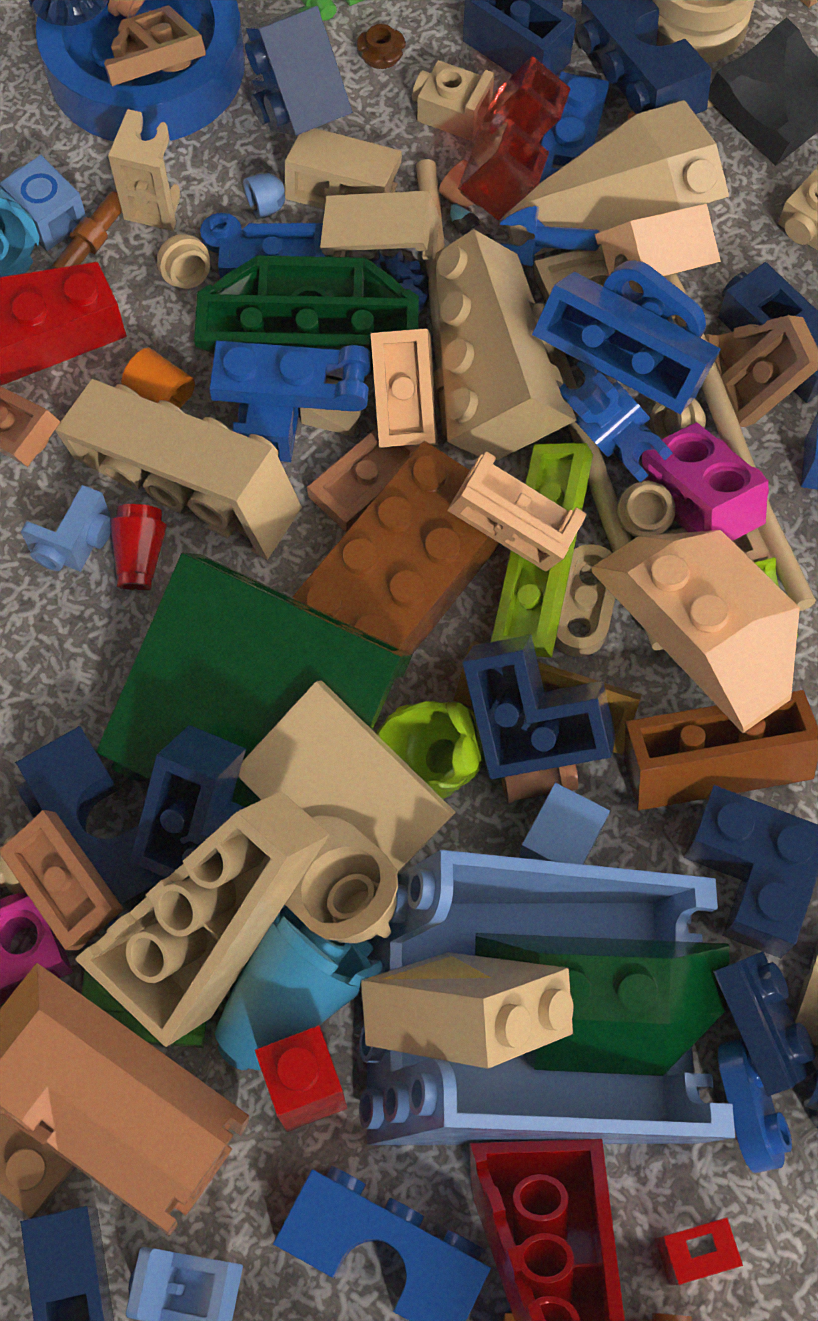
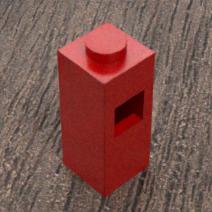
(301, 1078)

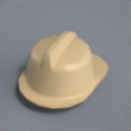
(347, 888)

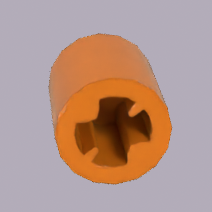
(157, 378)

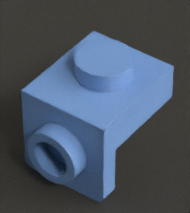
(81, 530)
(182, 1287)

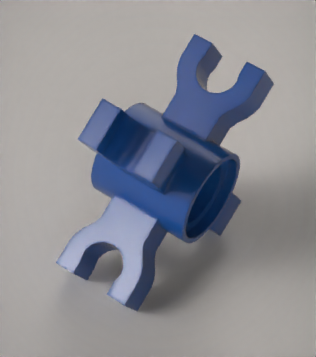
(613, 420)

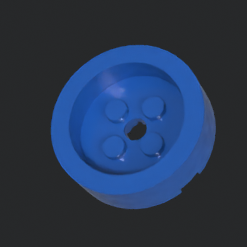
(181, 99)

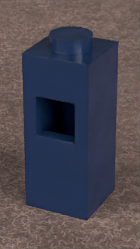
(767, 296)
(67, 1266)

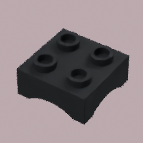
(771, 92)

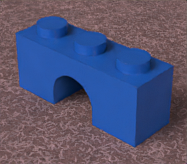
(335, 1218)

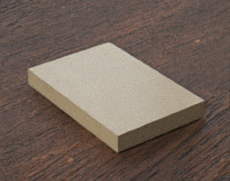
(344, 770)

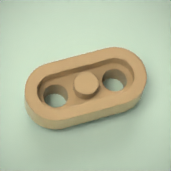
(585, 604)

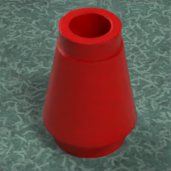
(137, 544)

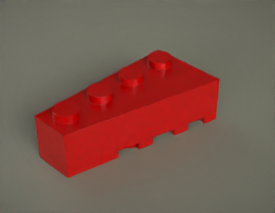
(54, 318)
(549, 1227)

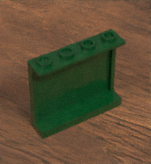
(234, 664)

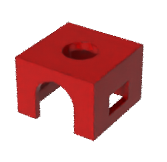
(677, 1259)

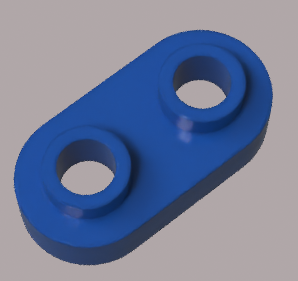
(658, 295)
(758, 1128)

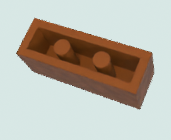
(690, 751)

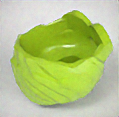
(436, 743)

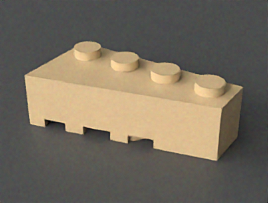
(494, 370)
(183, 461)
(203, 922)

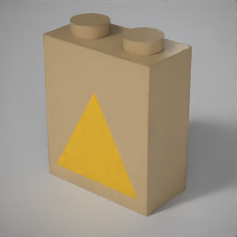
(467, 1008)

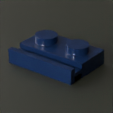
(773, 1039)

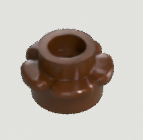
(381, 55)

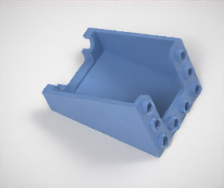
(453, 1103)

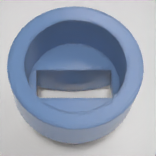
(266, 192)

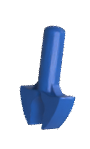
(547, 236)

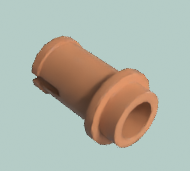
(538, 783)

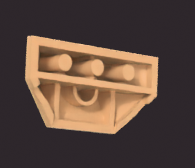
(711, 616)

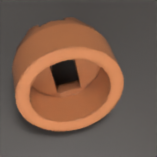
(450, 184)

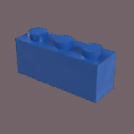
(626, 341)

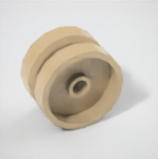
(710, 26)

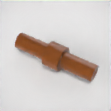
(90, 233)

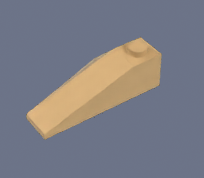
(637, 171)

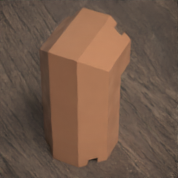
(110, 1100)

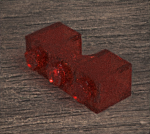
(507, 152)

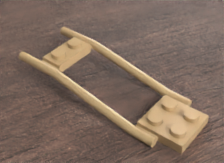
(759, 544)

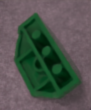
(303, 304)
(631, 998)

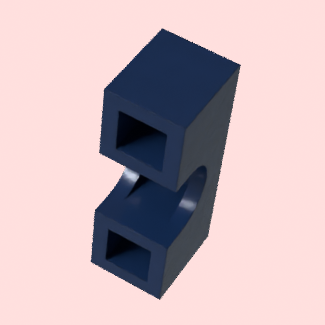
(625, 46)
(70, 781)

